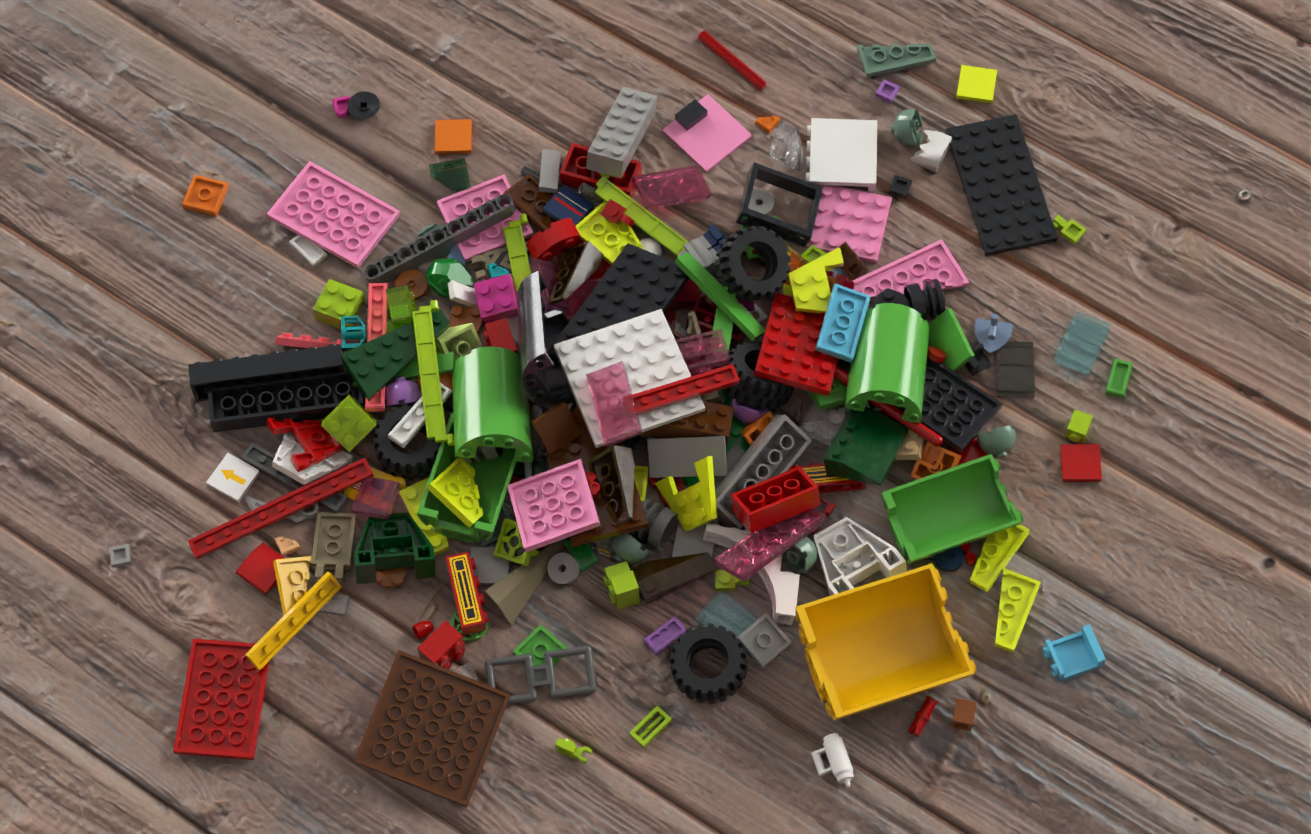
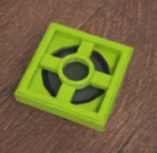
(510, 544)

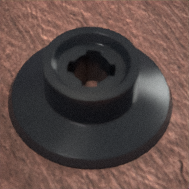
(361, 100)

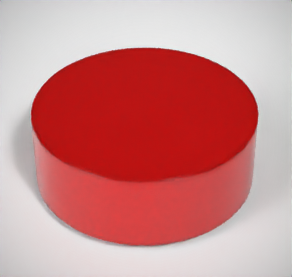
(936, 354)

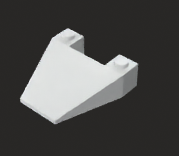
(852, 554)

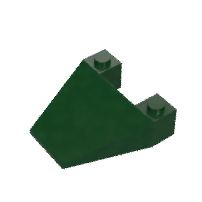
(390, 545)

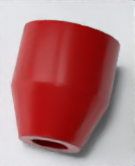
(422, 629)

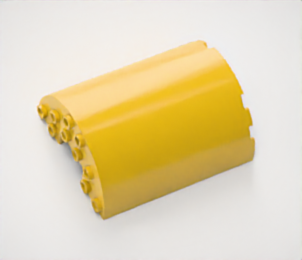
(882, 642)

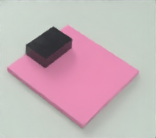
(706, 132)

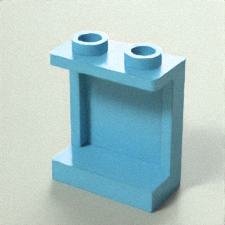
(1074, 654)

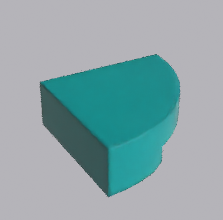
(496, 271)

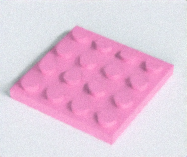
(471, 198)
(852, 218)
(553, 505)

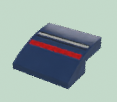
(568, 205)

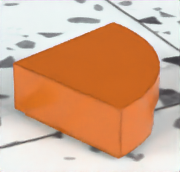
(767, 123)

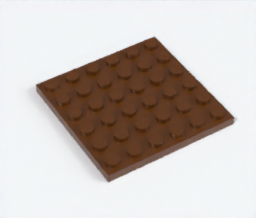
(432, 728)

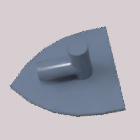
(992, 333)

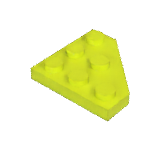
(458, 491)

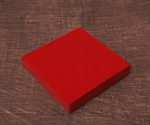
(1081, 463)

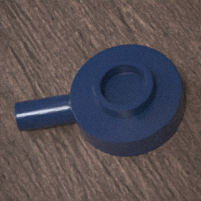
(948, 560)

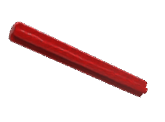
(732, 60)

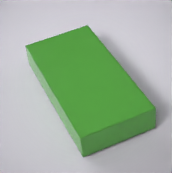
(1118, 378)

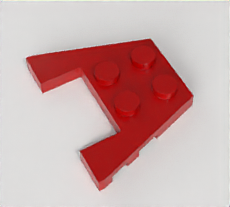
(311, 436)

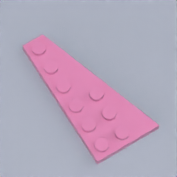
(920, 266)

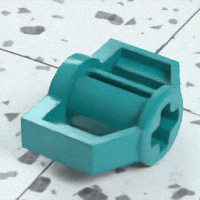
(352, 333)

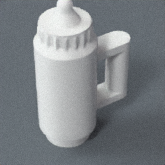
(837, 757)

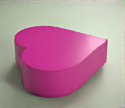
(341, 106)

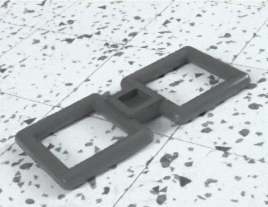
(544, 674)

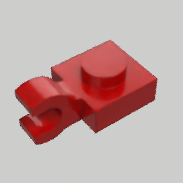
(616, 213)

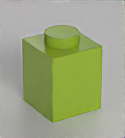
(1078, 426)

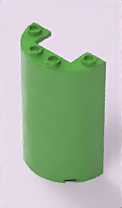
(890, 360)
(490, 403)
(492, 483)
(949, 509)

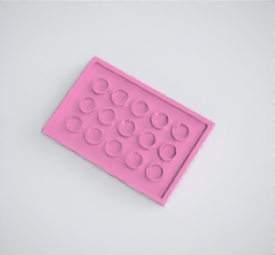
(333, 214)

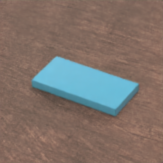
(842, 323)

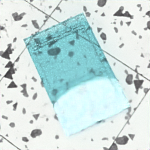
(1082, 343)
(725, 612)

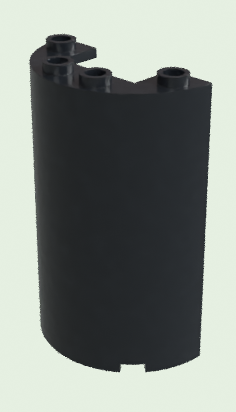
(537, 332)

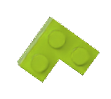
(621, 585)

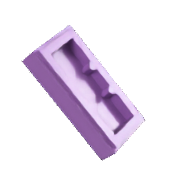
(665, 635)

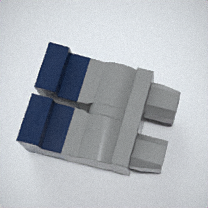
(705, 248)

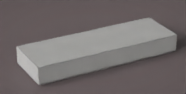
(549, 171)

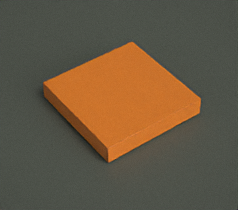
(453, 136)
(205, 195)

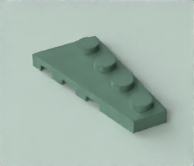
(887, 59)

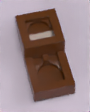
(852, 263)

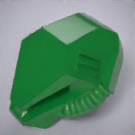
(444, 271)

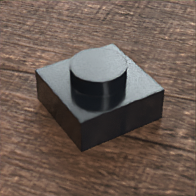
(900, 186)

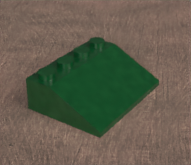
(864, 447)

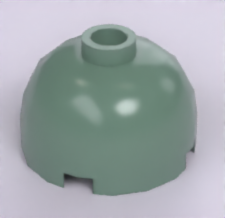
(907, 126)
(997, 441)
(628, 549)
(800, 556)

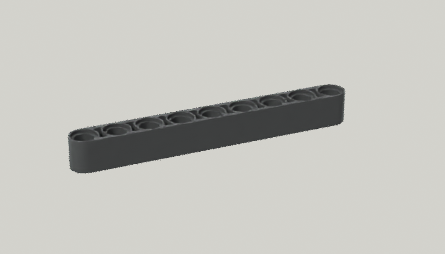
(444, 232)

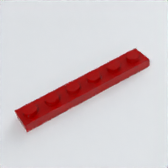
(686, 389)

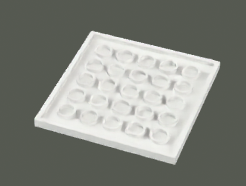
(649, 359)

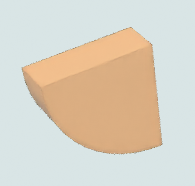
(286, 545)

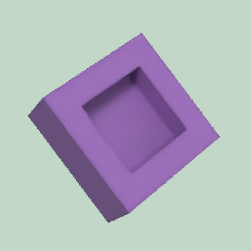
(887, 91)

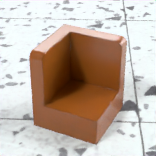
(964, 714)

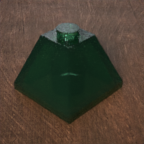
(451, 174)

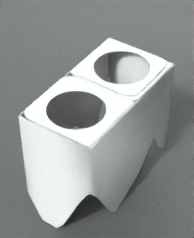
(934, 151)

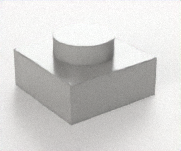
(120, 555)

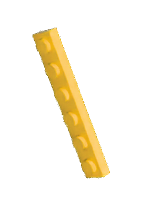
(293, 621)

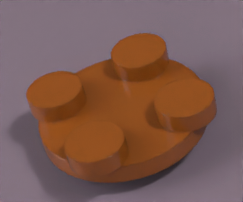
(416, 282)
(466, 315)
(390, 577)

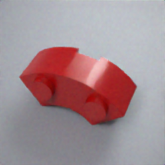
(547, 244)

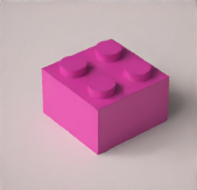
(496, 298)

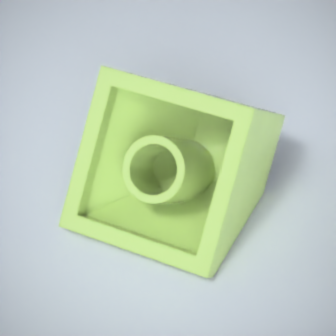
(459, 340)

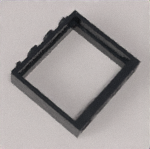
(787, 231)

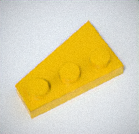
(292, 580)

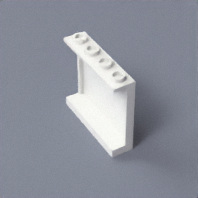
(842, 152)

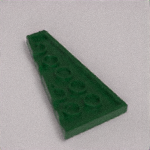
(387, 356)

